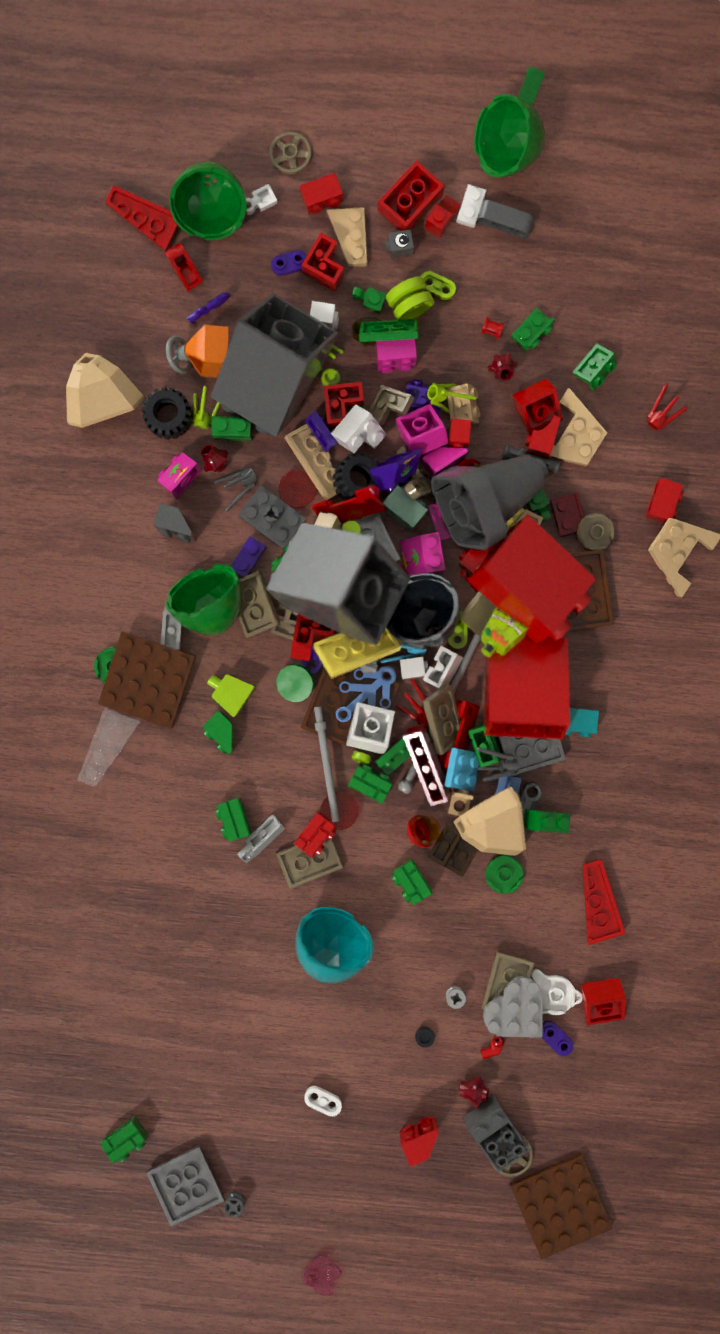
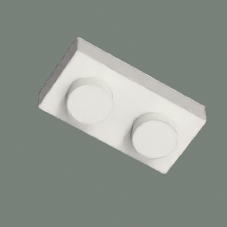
(471, 206)

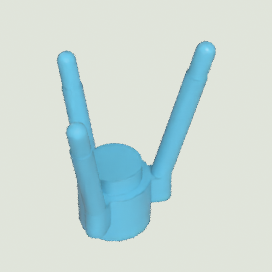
(413, 654)

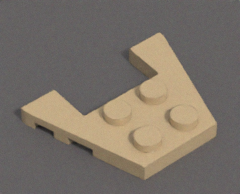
(582, 434)
(673, 547)

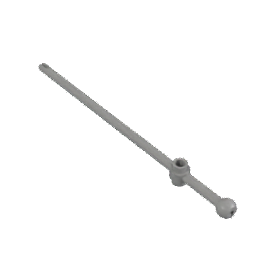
(406, 785)

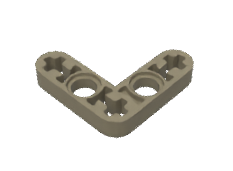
(421, 482)

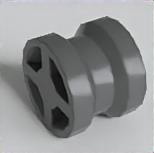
(234, 1209)

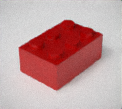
(411, 197)

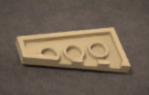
(313, 459)

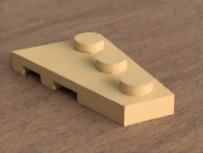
(350, 232)

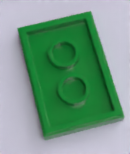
(388, 330)

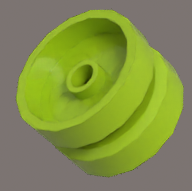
(410, 299)

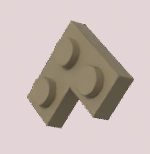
(387, 400)

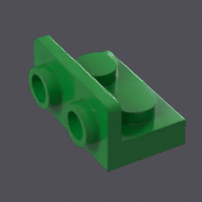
(532, 329)
(596, 366)
(393, 757)

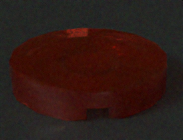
(297, 489)
(346, 808)

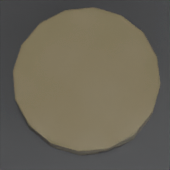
(595, 531)

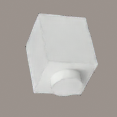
(413, 668)

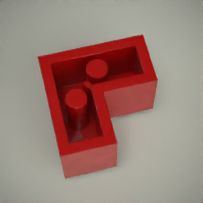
(319, 263)
(341, 397)
(305, 635)

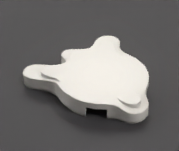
(556, 992)

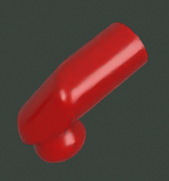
(494, 1049)

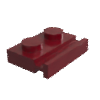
(567, 513)

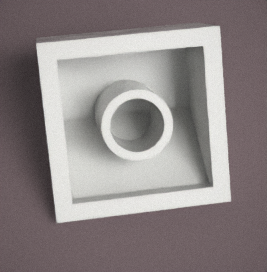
(370, 728)

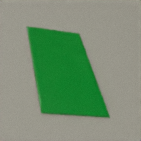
(531, 85)

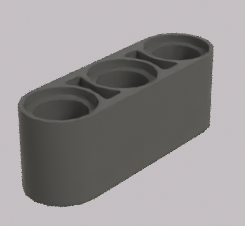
(505, 219)

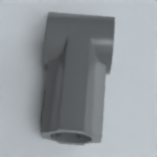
(529, 802)

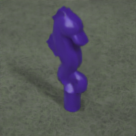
(215, 303)

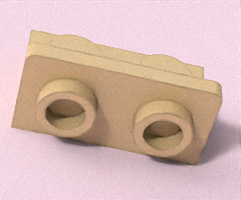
(464, 408)

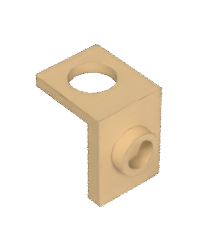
(462, 795)

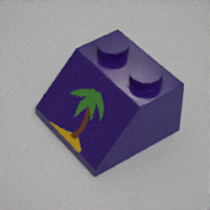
(395, 470)

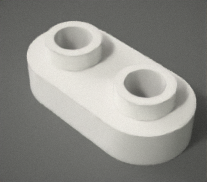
(321, 1103)

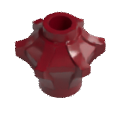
(503, 367)
(214, 458)
(474, 1091)

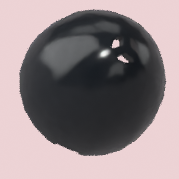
(425, 604)

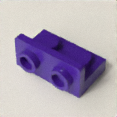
(419, 392)

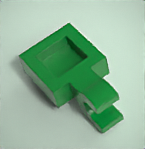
(371, 299)
(539, 503)

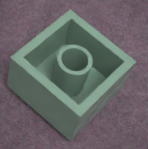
(404, 509)

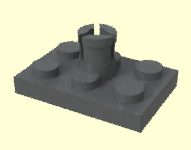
(272, 517)

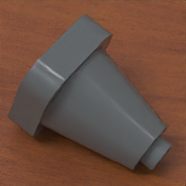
(484, 498)

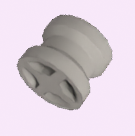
(453, 994)

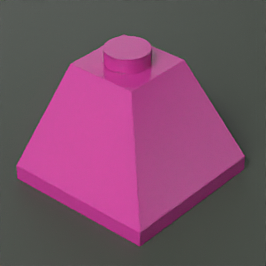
(442, 459)

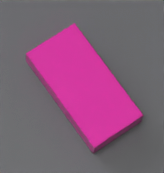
(438, 522)

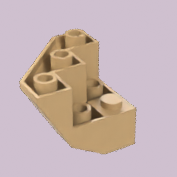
(98, 392)
(495, 824)

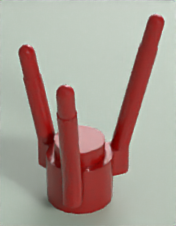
(657, 419)
(421, 711)

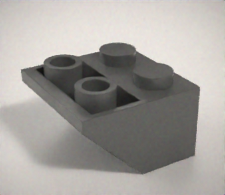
(171, 522)

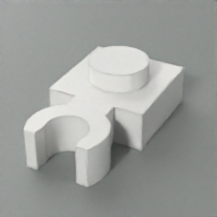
(262, 198)

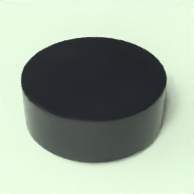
(424, 1036)

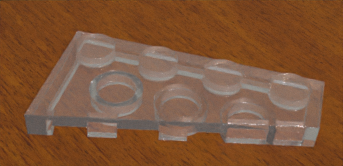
(108, 741)

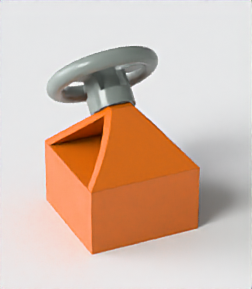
(204, 350)

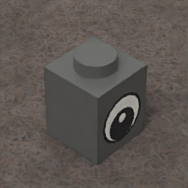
(399, 244)

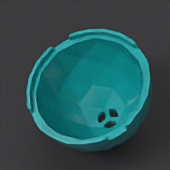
(332, 945)

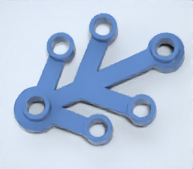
(368, 691)

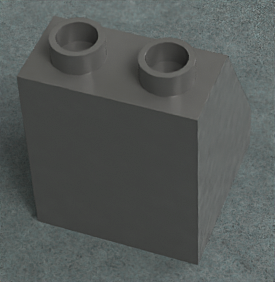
(272, 363)
(339, 581)

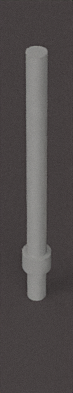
(320, 726)

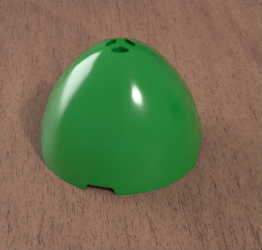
(508, 136)
(207, 209)
(206, 600)

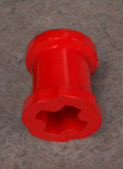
(492, 328)

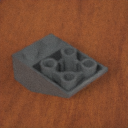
(496, 1134)

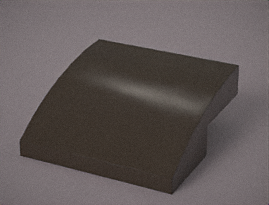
(453, 851)

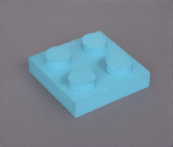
(462, 769)

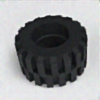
(163, 398)
(342, 474)

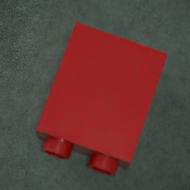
(534, 580)
(528, 690)

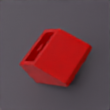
(419, 1140)

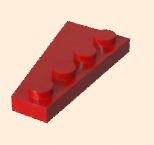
(144, 215)
(600, 906)

